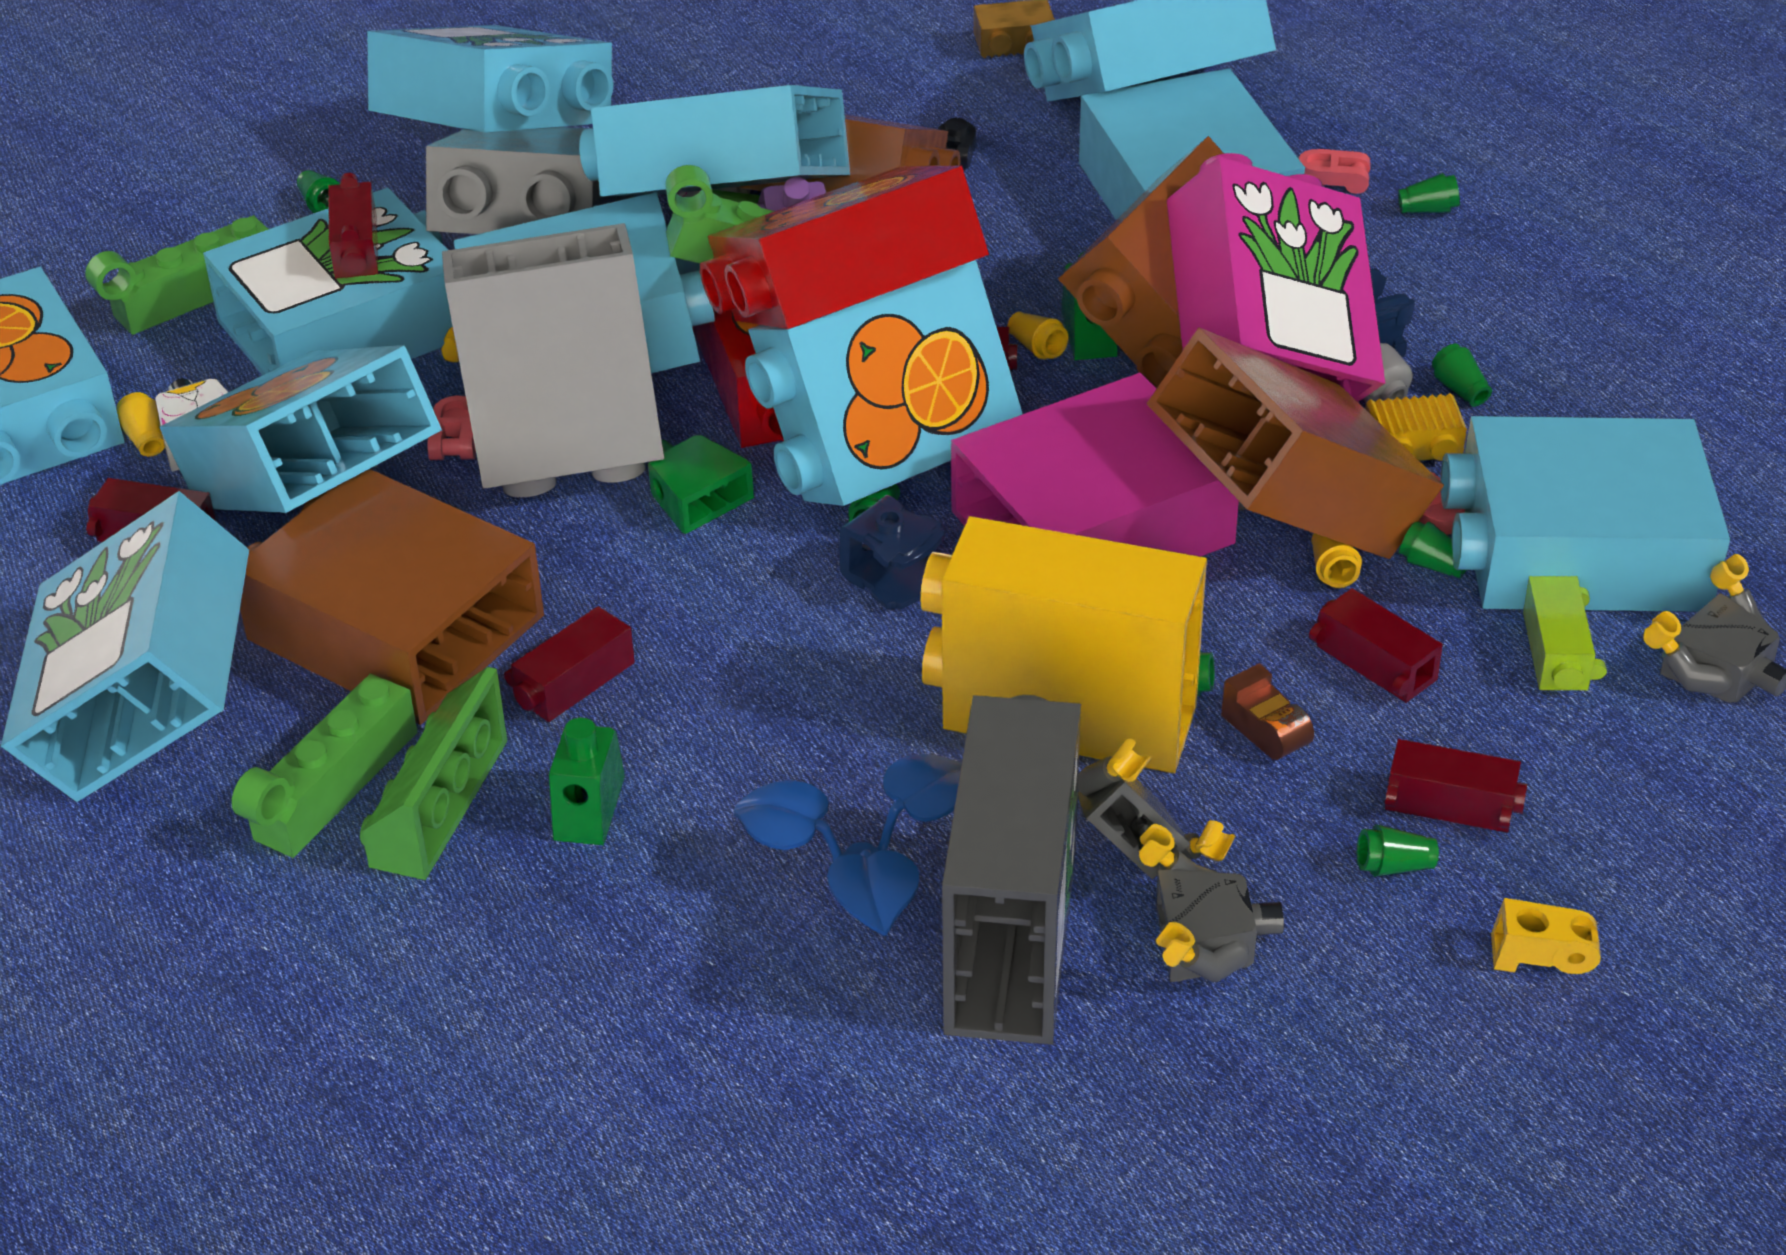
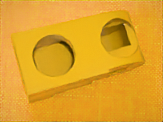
(1544, 937)

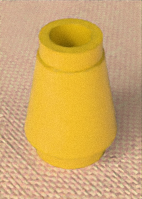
(1039, 334)
(141, 423)
(1335, 561)

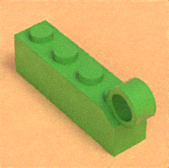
(701, 214)
(163, 283)
(326, 766)

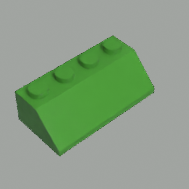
(437, 780)

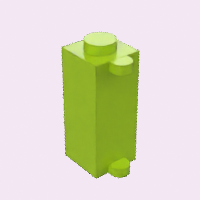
(1560, 633)

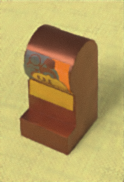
(1265, 713)

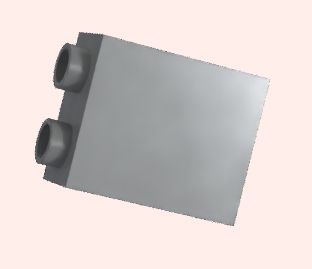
(553, 358)

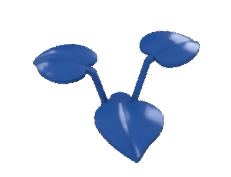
(864, 879)

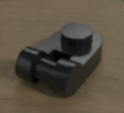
(961, 138)

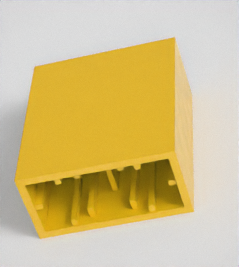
(1070, 626)

